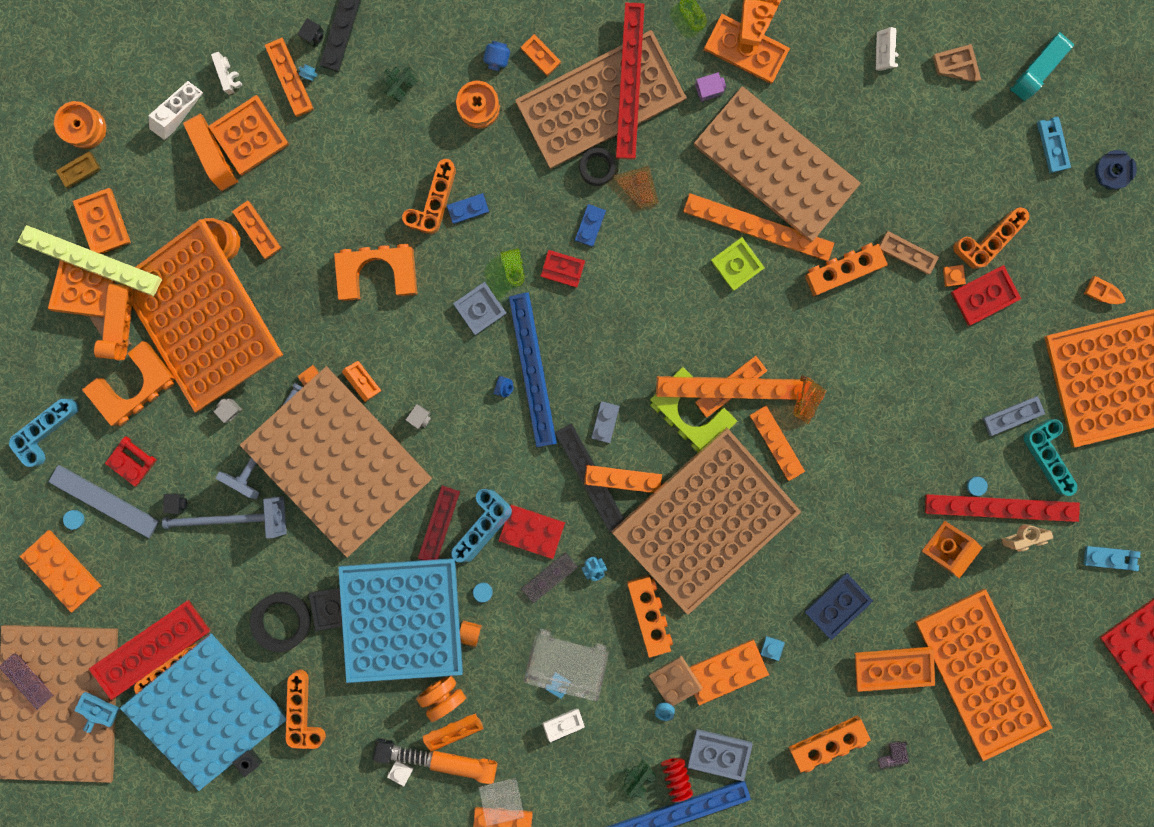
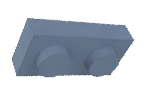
(605, 422)

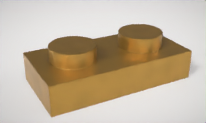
(78, 170)

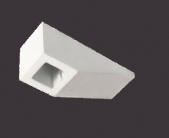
(171, 113)

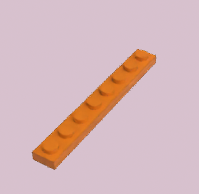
(757, 227)
(727, 387)

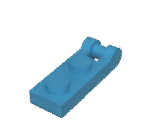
(1054, 145)
(1111, 558)

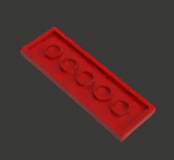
(149, 649)

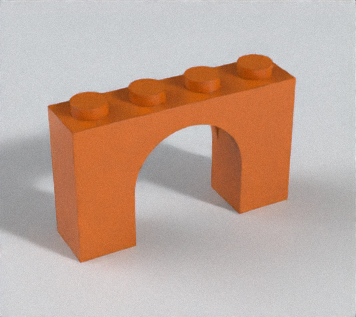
(349, 265)
(155, 376)

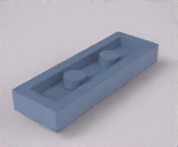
(1013, 415)

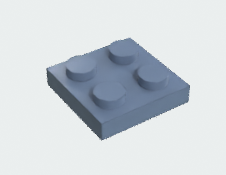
(480, 308)

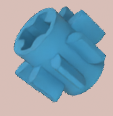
(594, 569)

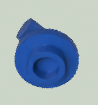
(503, 387)

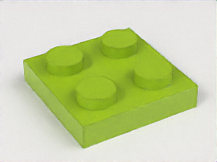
(737, 264)

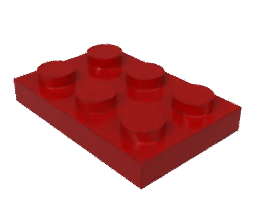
(986, 295)
(532, 531)

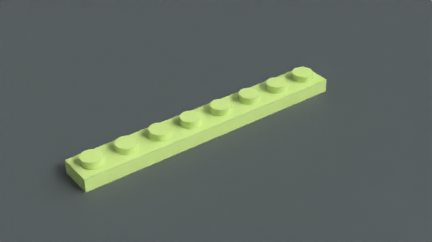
(90, 260)

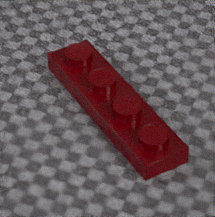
(439, 523)

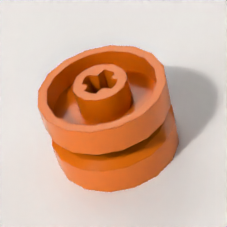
(478, 93)
(80, 125)
(225, 235)
(440, 698)

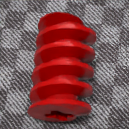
(678, 779)

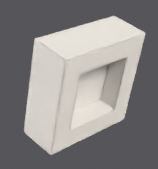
(400, 772)

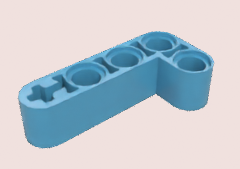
(45, 428)
(479, 528)

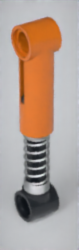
(478, 769)

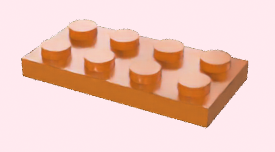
(759, 60)
(60, 571)
(894, 669)
(728, 671)

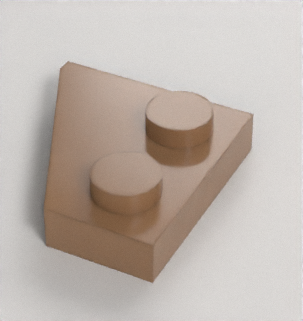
(958, 64)

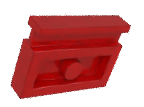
(562, 268)

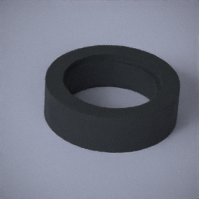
(258, 629)

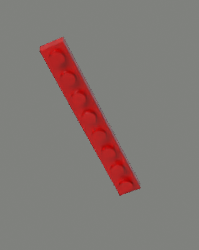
(630, 81)
(1002, 508)

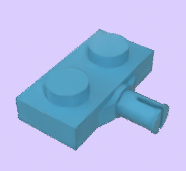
(96, 711)

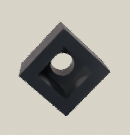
(311, 32)
(174, 503)
(252, 759)

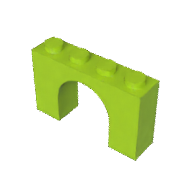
(700, 435)

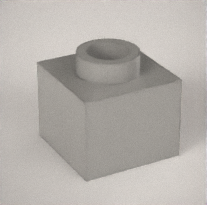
(227, 410)
(419, 417)

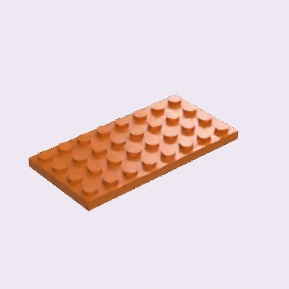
(983, 674)

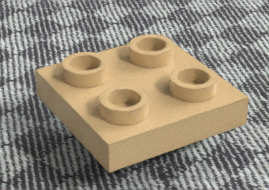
(1024, 538)

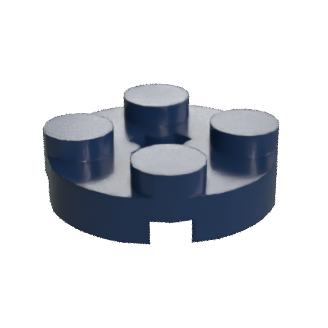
(1123, 162)

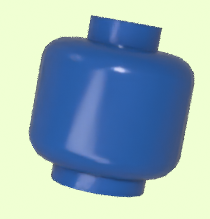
(496, 55)

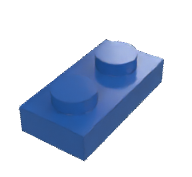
(468, 208)
(590, 225)

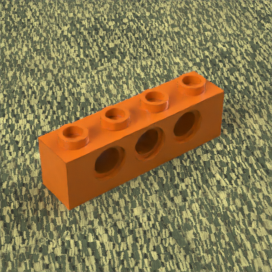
(873, 256)
(658, 645)
(835, 734)

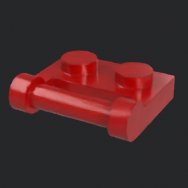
(126, 466)

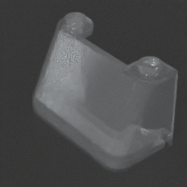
(566, 666)

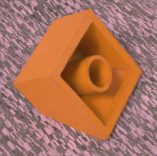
(952, 549)

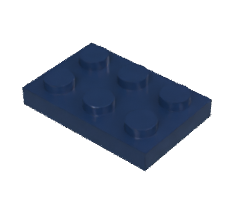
(838, 606)

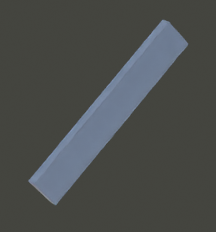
(104, 501)

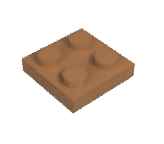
(675, 681)

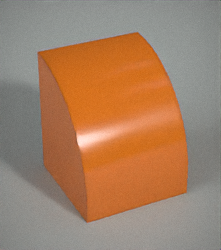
(469, 633)

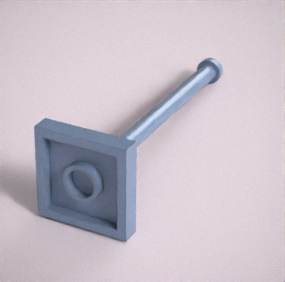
(239, 483)
(273, 516)

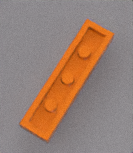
(289, 77)
(750, 369)
(777, 443)
(622, 479)

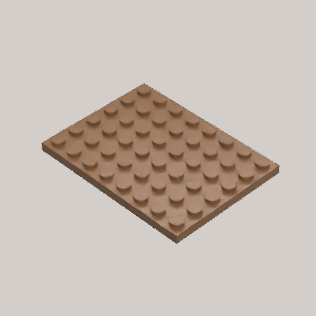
(336, 461)
(706, 521)
(52, 739)

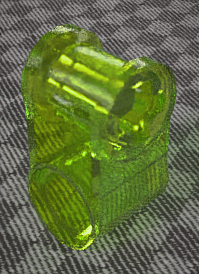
(513, 263)

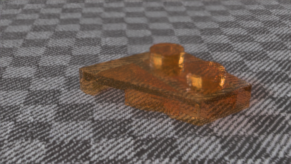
(639, 186)
(808, 399)

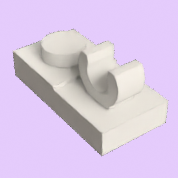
(886, 49)
(222, 66)
(563, 725)

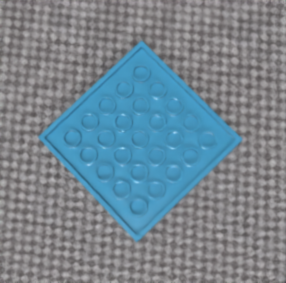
(400, 620)
(204, 712)

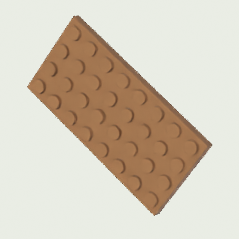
(584, 103)
(776, 164)

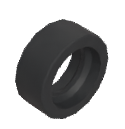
(597, 152)

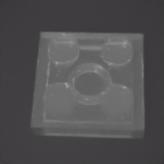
(501, 802)

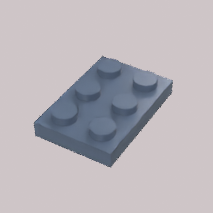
(719, 754)

